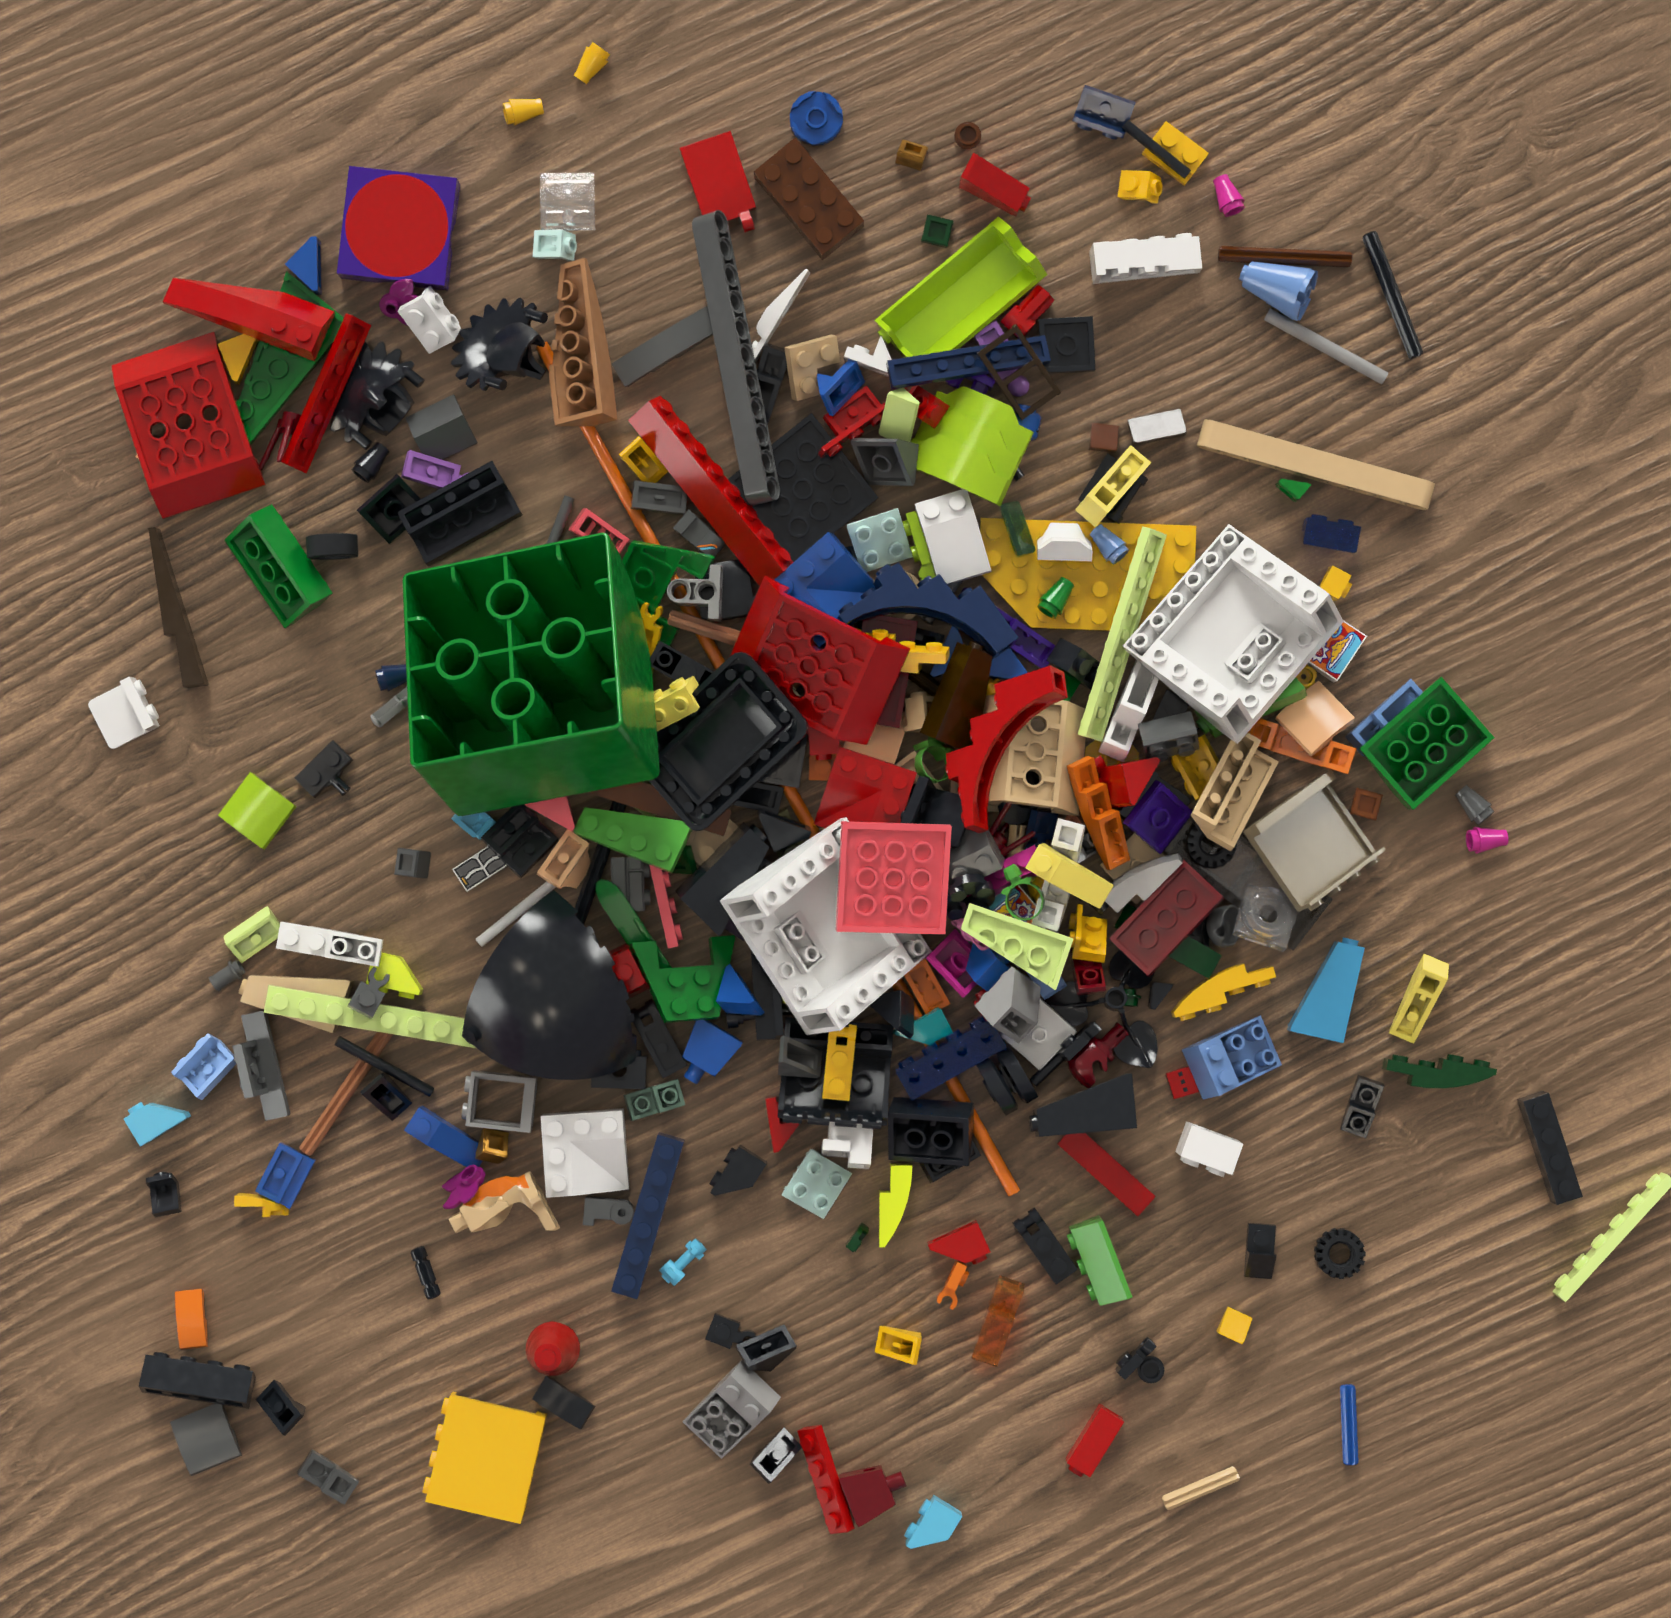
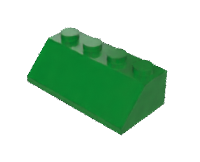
(278, 565)

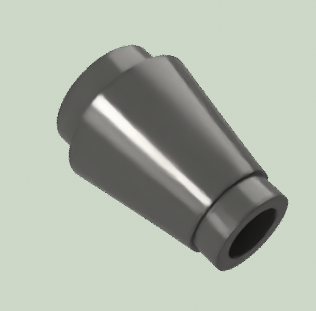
(1474, 805)

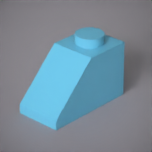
(153, 1120)

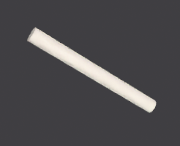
(515, 913)

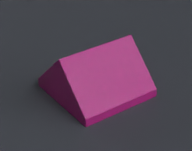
(950, 961)

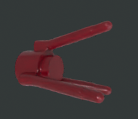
(286, 427)
(1000, 839)

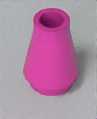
(1228, 197)
(1484, 839)

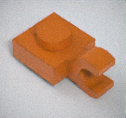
(957, 1276)

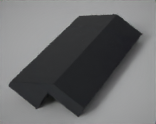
(460, 513)

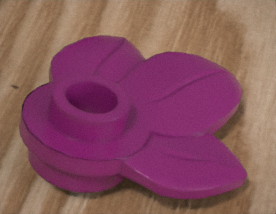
(399, 294)
(463, 1186)

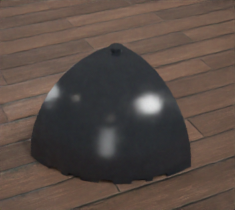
(551, 1000)

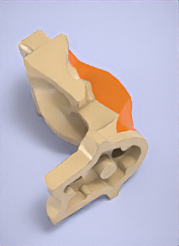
(495, 1200)

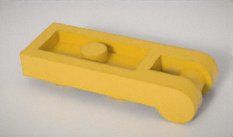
(839, 1065)

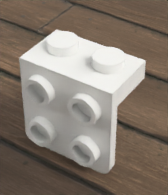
(124, 713)

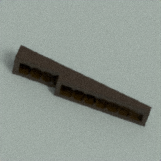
(174, 615)

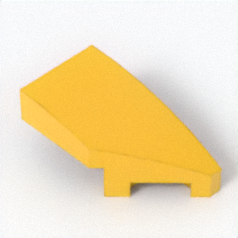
(268, 1206)

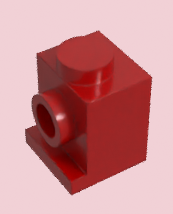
(930, 408)

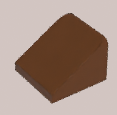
(1103, 437)

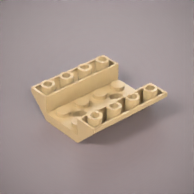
(1045, 754)

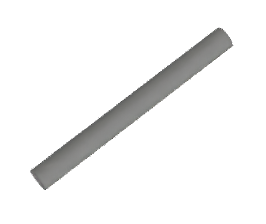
(1326, 346)

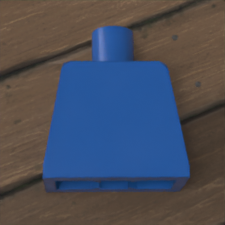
(708, 1050)

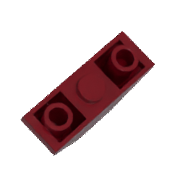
(1087, 976)

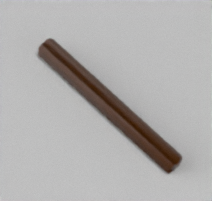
(1285, 256)

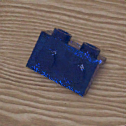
(1331, 535)

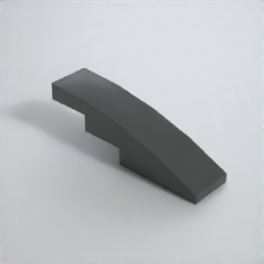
(664, 347)

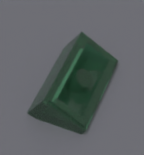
(1017, 529)

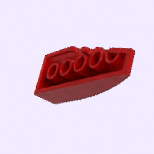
(259, 313)

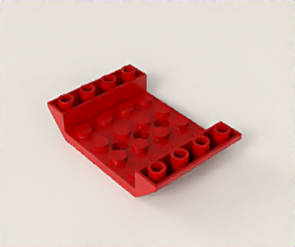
(194, 463)
(850, 674)

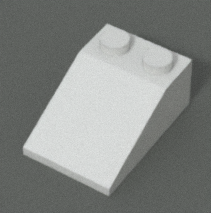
(953, 537)

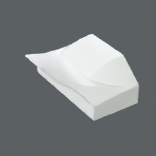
(1064, 543)

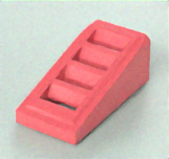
(581, 518)

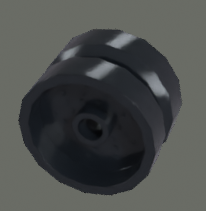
(1007, 1080)

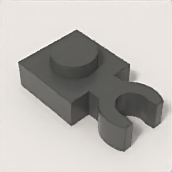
(367, 996)

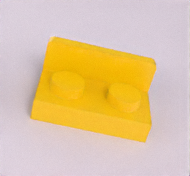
(1088, 936)

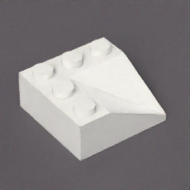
(584, 1152)

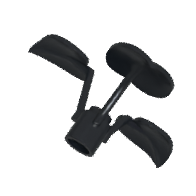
(1141, 1044)

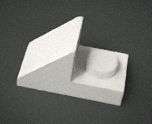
(874, 363)

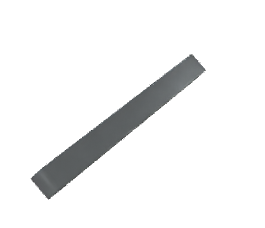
(736, 358)

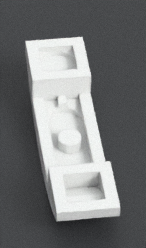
(1068, 841)

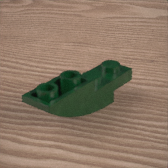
(1448, 1074)

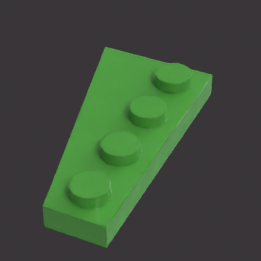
(639, 836)

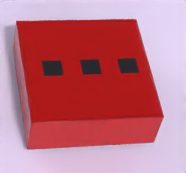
(1181, 1082)

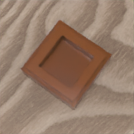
(1365, 804)

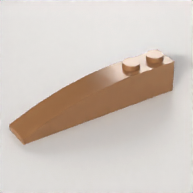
(581, 360)

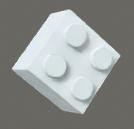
(1208, 1148)

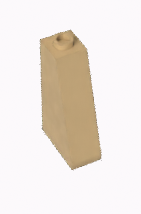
(255, 991)

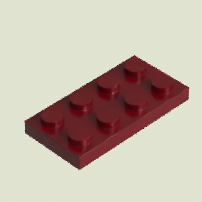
(905, 631)
(1166, 918)

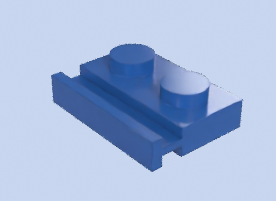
(285, 1175)

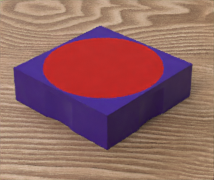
(398, 227)

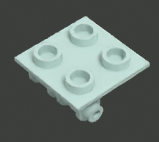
(879, 540)
(816, 1183)

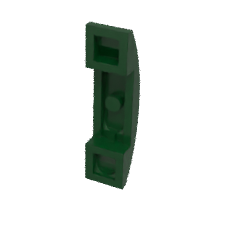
(1189, 952)

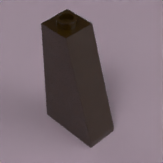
(959, 696)

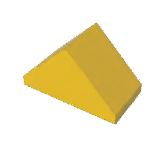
(237, 355)
(643, 461)
(899, 1344)

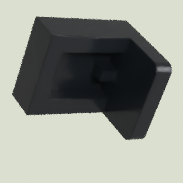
(164, 1194)

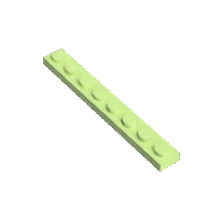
(1123, 626)
(386, 1018)

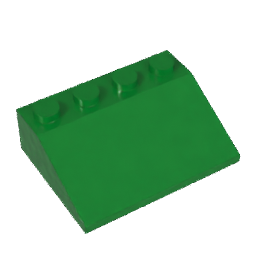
(1426, 744)

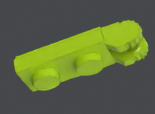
(920, 550)

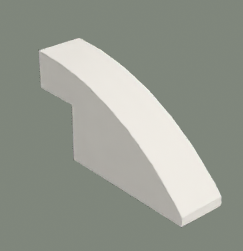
(1129, 712)

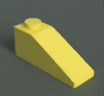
(1113, 486)
(1069, 875)
(1419, 998)

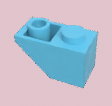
(935, 1524)

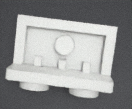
(430, 320)

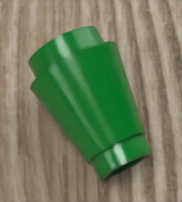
(1055, 599)

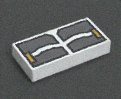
(478, 868)

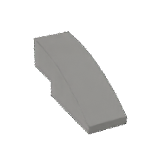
(1142, 880)

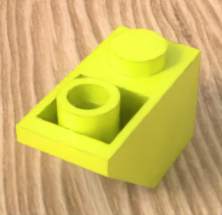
(400, 978)

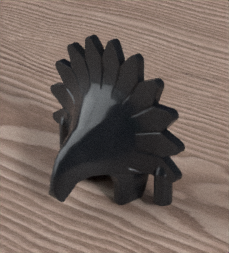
(499, 345)
(374, 394)

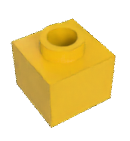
(1336, 583)

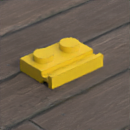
(1181, 148)

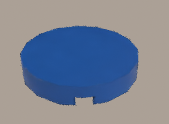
(816, 118)

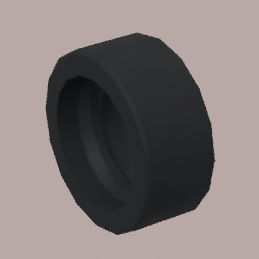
(332, 546)

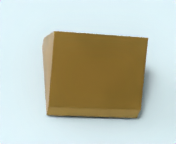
(911, 155)

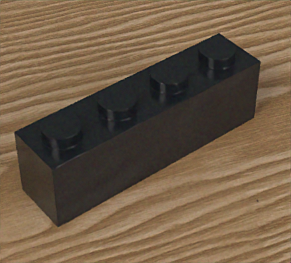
(1549, 1147)
(197, 1380)

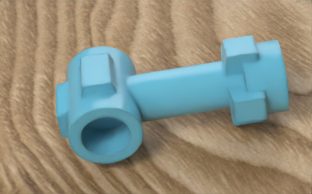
(672, 1271)

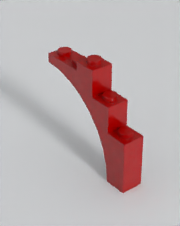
(991, 734)

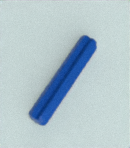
(1349, 1424)

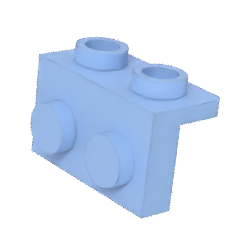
(204, 1066)

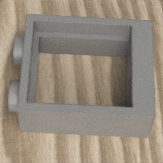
(528, 1104)

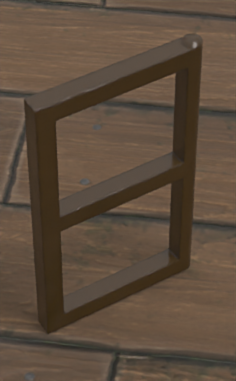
(1003, 383)

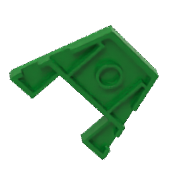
(653, 568)
(685, 991)

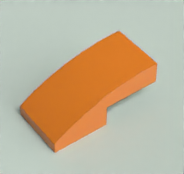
(191, 1319)

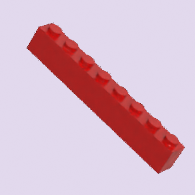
(710, 490)

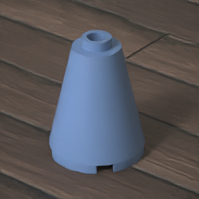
(1280, 286)

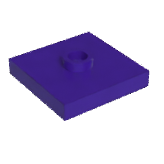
(1158, 817)

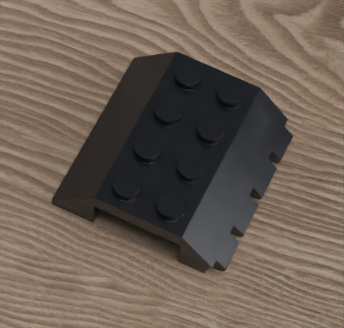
(869, 1093)

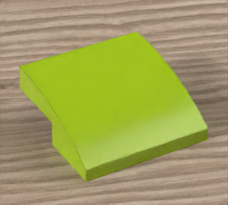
(257, 810)

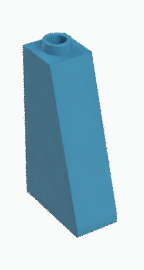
(1330, 996)

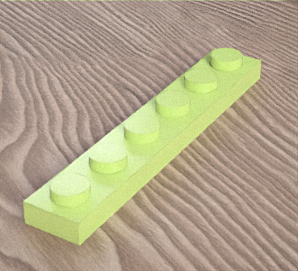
(1604, 1244)

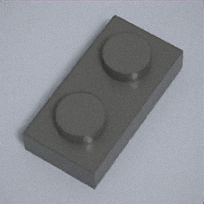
(658, 498)

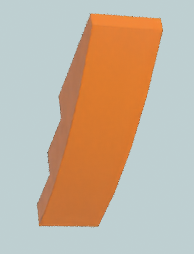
(1096, 810)
(926, 987)

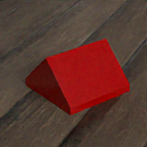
(1128, 780)

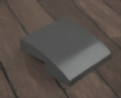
(205, 1438)

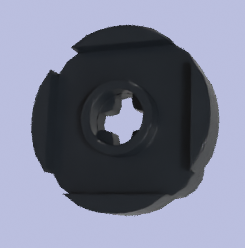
(981, 894)

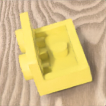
(675, 702)

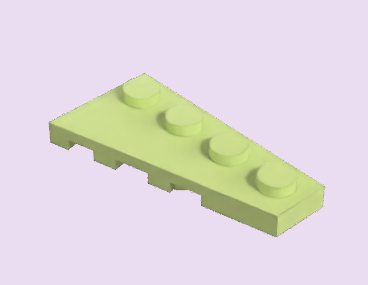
(1024, 944)

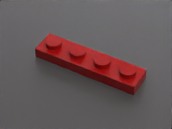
(825, 1479)

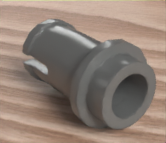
(227, 975)

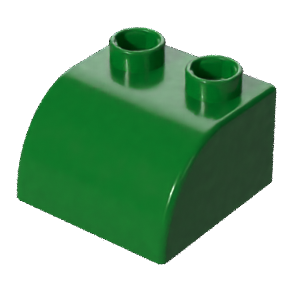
(528, 676)

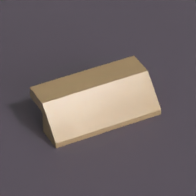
(1233, 791)

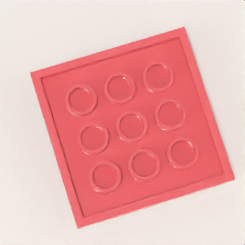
(893, 877)

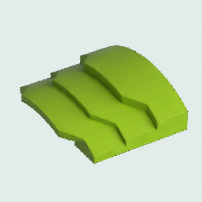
(973, 444)

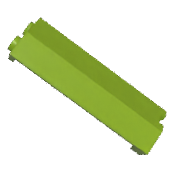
(962, 294)

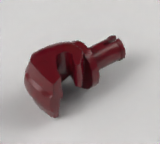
(1096, 1050)

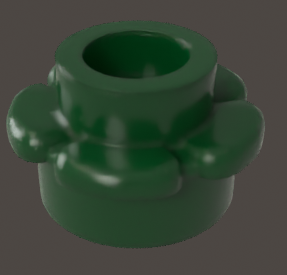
(1132, 998)

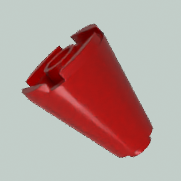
(552, 1348)

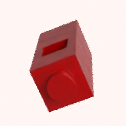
(1093, 1441)

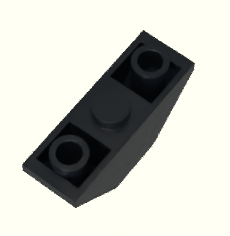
(677, 665)

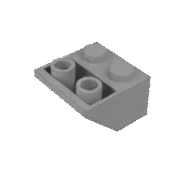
(1012, 1004)

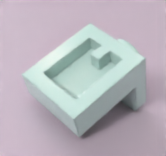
(554, 244)

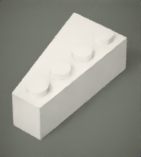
(1145, 258)

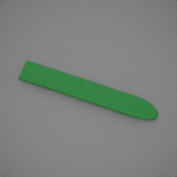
(625, 917)

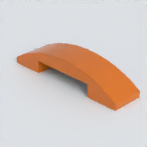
(1277, 740)

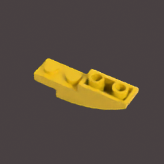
(931, 653)
(1210, 992)

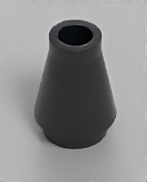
(370, 463)

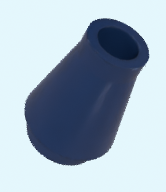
(391, 676)

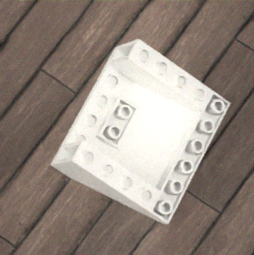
(1235, 632)
(791, 928)

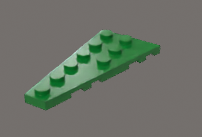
(277, 372)

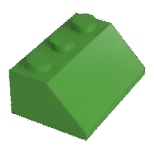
(1099, 1261)

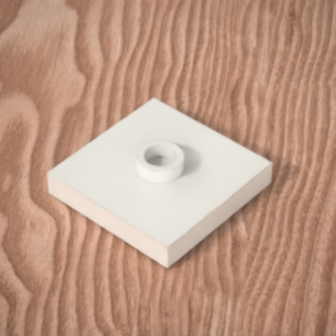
(1045, 1038)

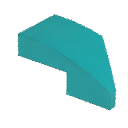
(929, 1027)

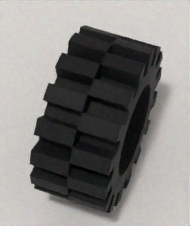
(1205, 859)
(1323, 1257)

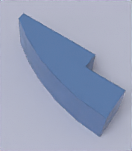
(1383, 714)

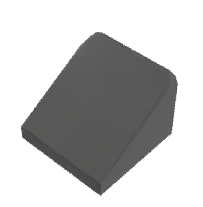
(412, 863)

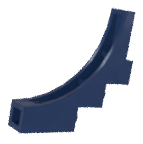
(933, 598)

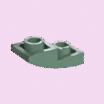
(654, 1099)

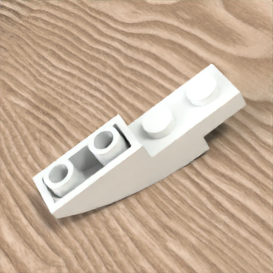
(329, 943)

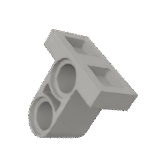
(694, 589)

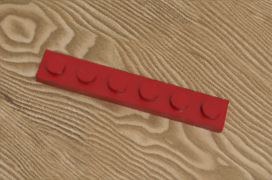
(326, 393)

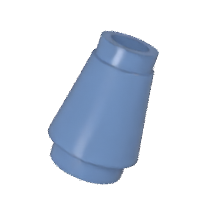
(1109, 544)

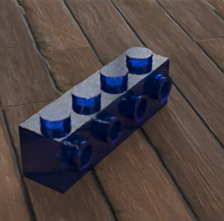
(949, 1058)

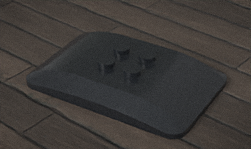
(727, 743)

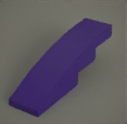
(1029, 644)

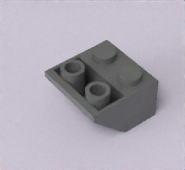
(1169, 736)

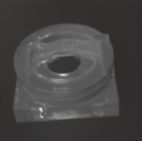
(1253, 928)

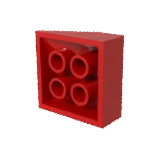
(864, 790)

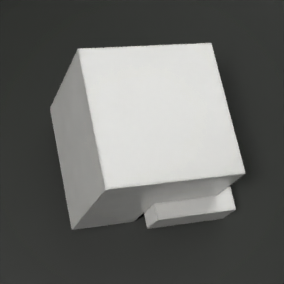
(850, 1144)

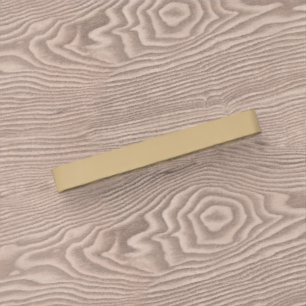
(1315, 464)

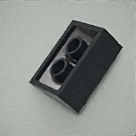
(930, 1131)

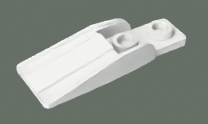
(775, 313)

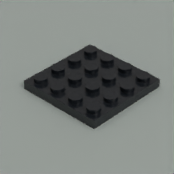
(814, 491)

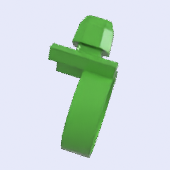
(936, 749)
(1013, 874)

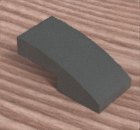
(328, 1476)

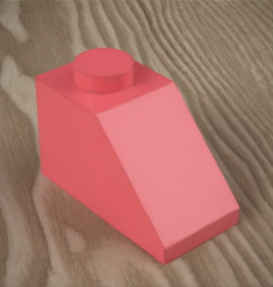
(557, 810)

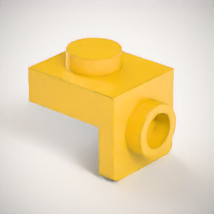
(1140, 186)

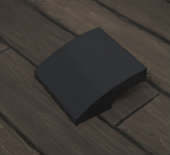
(735, 592)
(519, 839)

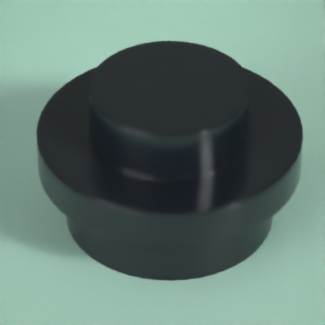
(1151, 1369)

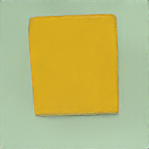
(1234, 1325)

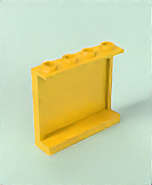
(484, 1458)

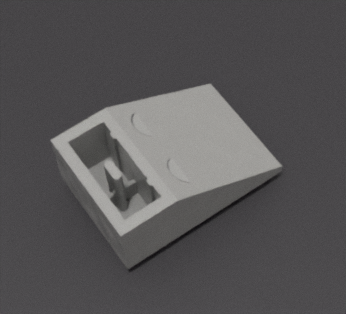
(732, 1409)

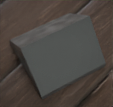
(441, 429)
(887, 460)

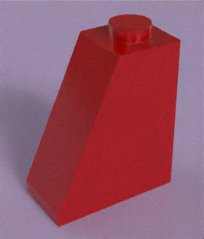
(994, 186)

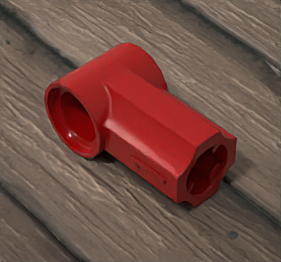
(1028, 310)

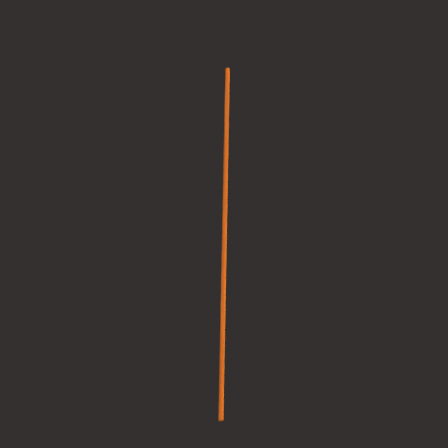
(790, 793)

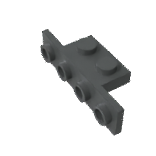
(260, 1067)

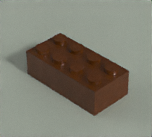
(808, 198)

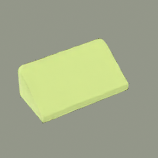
(899, 415)
(253, 934)

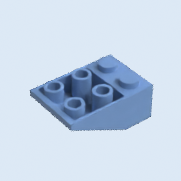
(1231, 1057)

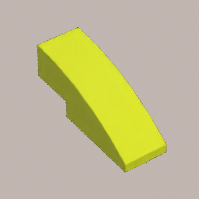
(893, 1201)

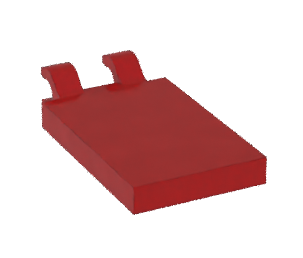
(719, 178)

